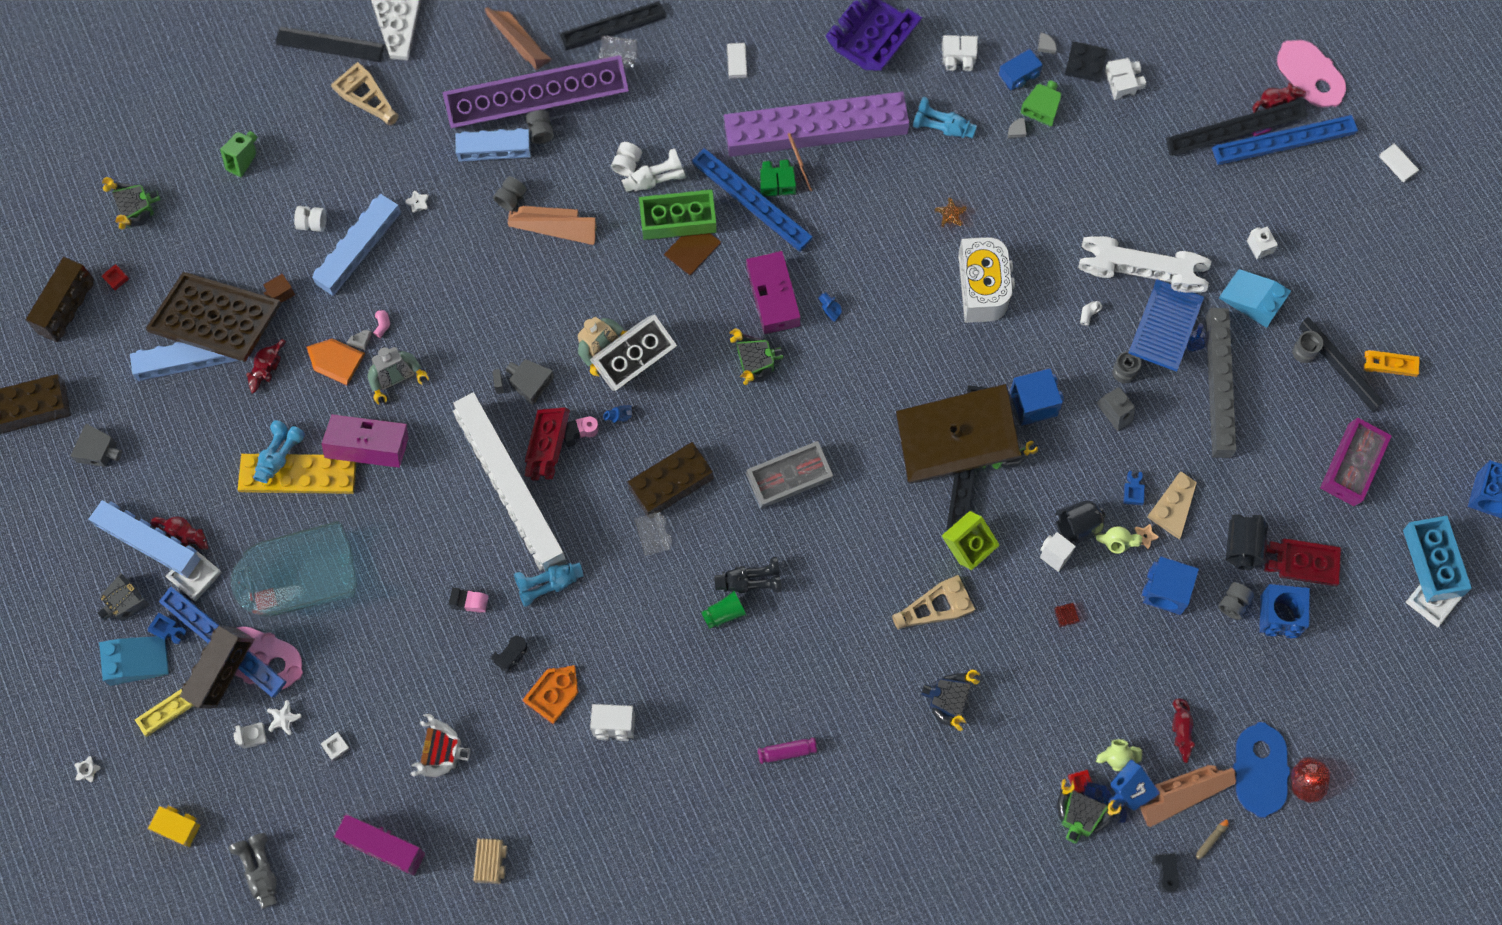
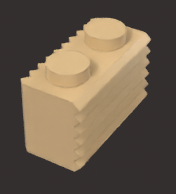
(489, 861)

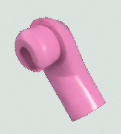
(384, 323)

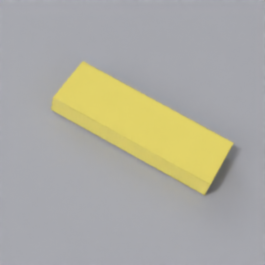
(162, 713)

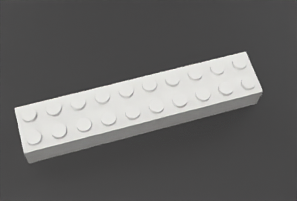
(508, 483)

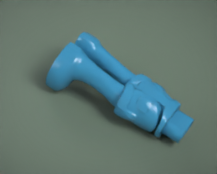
(953, 123)
(271, 461)
(557, 575)

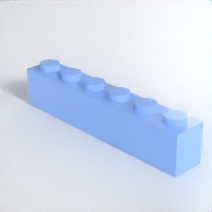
(356, 244)
(173, 360)
(145, 539)

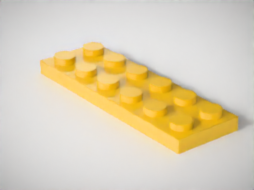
(300, 475)

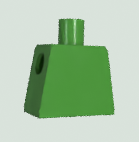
(1042, 103)
(239, 153)

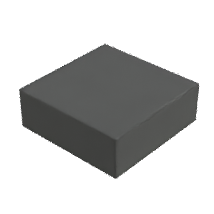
(498, 382)

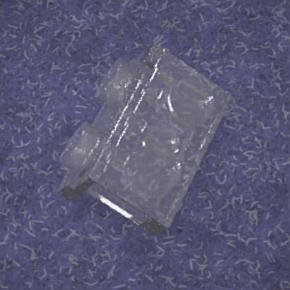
(619, 46)
(653, 533)

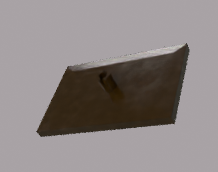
(213, 316)
(982, 438)

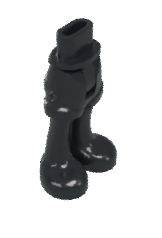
(739, 578)

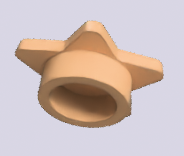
(1150, 535)

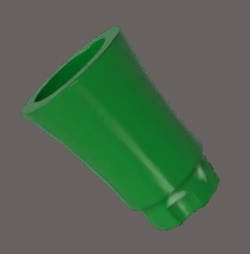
(723, 611)

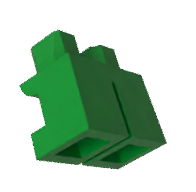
(785, 178)

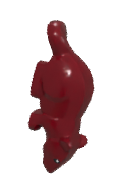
(1276, 96)
(264, 361)
(182, 530)
(1183, 726)

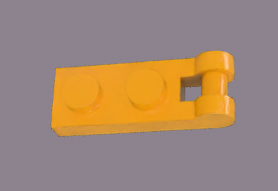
(1391, 363)

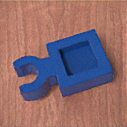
(1133, 490)
(164, 627)

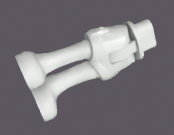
(647, 176)

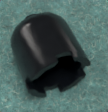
(1080, 521)

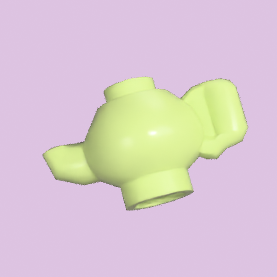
(1119, 539)
(1120, 754)

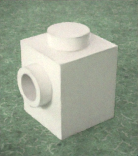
(1262, 242)

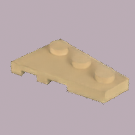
(1174, 505)

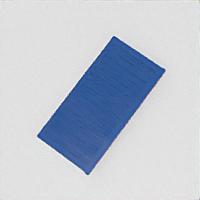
(1166, 326)

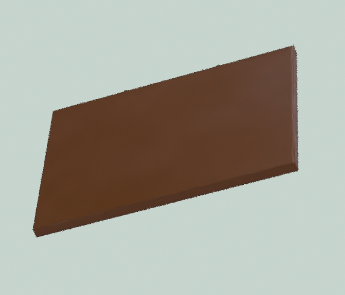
(691, 251)

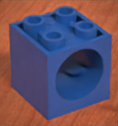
(1036, 396)
(1487, 490)
(1169, 585)
(1294, 597)

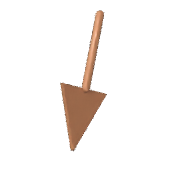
(798, 158)

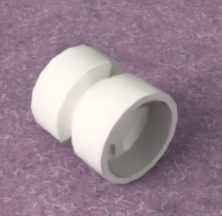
(625, 159)
(307, 218)

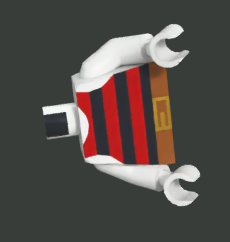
(440, 749)

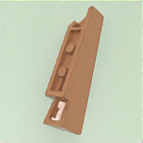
(518, 37)
(554, 222)
(1186, 791)

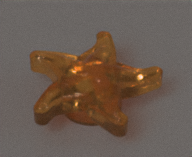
(951, 213)

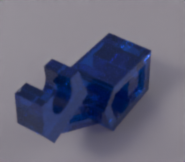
(1089, 792)

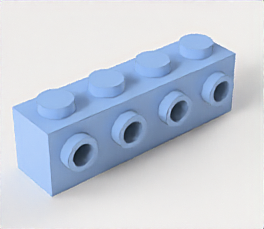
(493, 145)

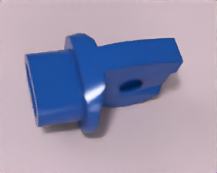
(830, 307)
(619, 413)

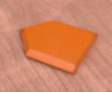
(335, 359)
(553, 692)

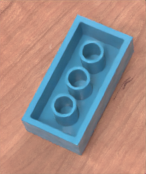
(1437, 559)

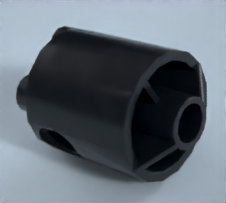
(1247, 541)

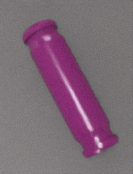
(787, 750)

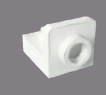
(250, 735)

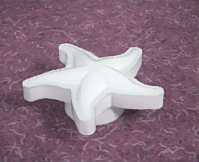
(283, 718)

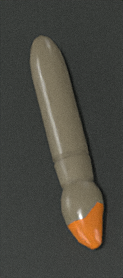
(1221, 827)

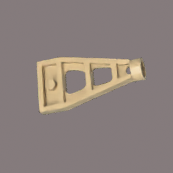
(351, 81)
(956, 596)

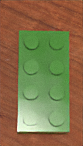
(677, 214)

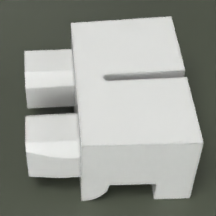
(965, 55)
(1122, 77)

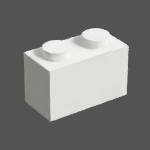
(1056, 551)

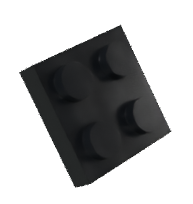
(1086, 61)

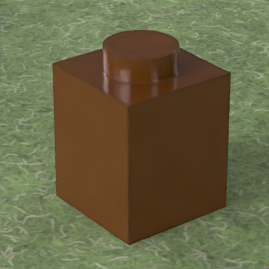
(279, 288)

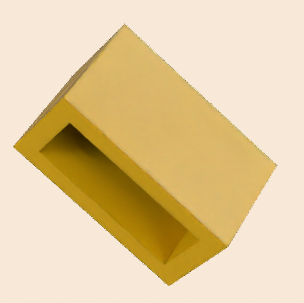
(174, 826)

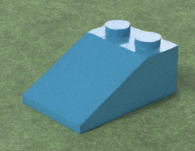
(1255, 296)
(133, 659)

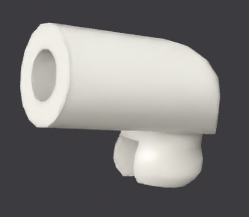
(1089, 310)

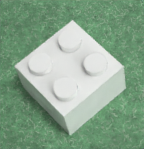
(612, 722)

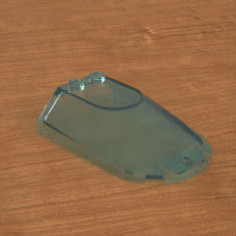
(295, 571)

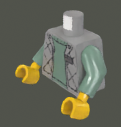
(391, 368)

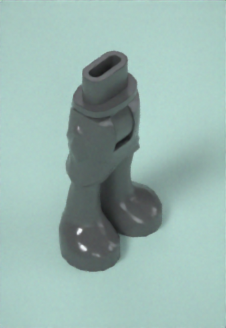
(260, 880)

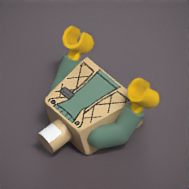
(595, 337)

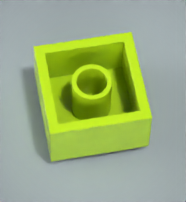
(970, 540)

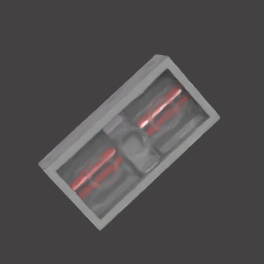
(789, 474)

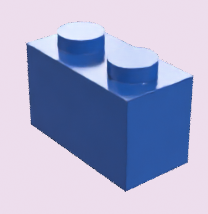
(1020, 70)

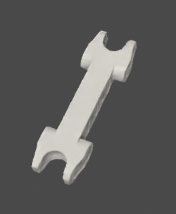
(1172, 269)

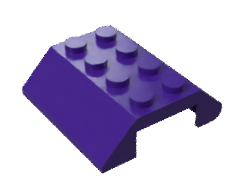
(871, 32)

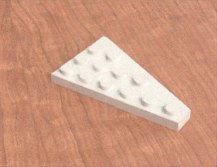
(397, 24)

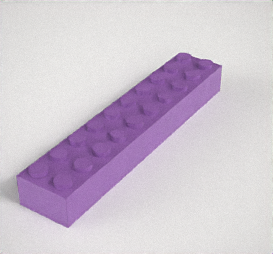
(535, 91)
(816, 124)

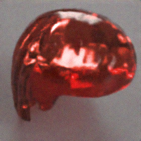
(1310, 780)

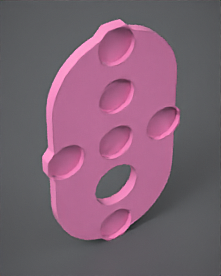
(1306, 65)
(268, 647)

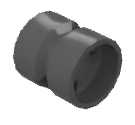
(539, 126)
(509, 193)
(1307, 347)
(1126, 367)
(1237, 598)

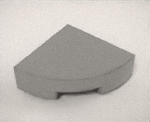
(1046, 44)
(1017, 129)
(360, 339)

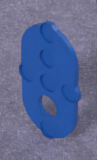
(1261, 781)

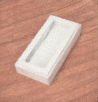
(736, 60)
(1398, 163)

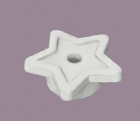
(417, 206)
(88, 763)

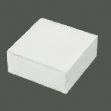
(335, 746)

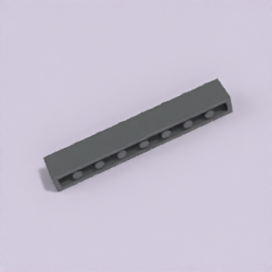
(1220, 383)

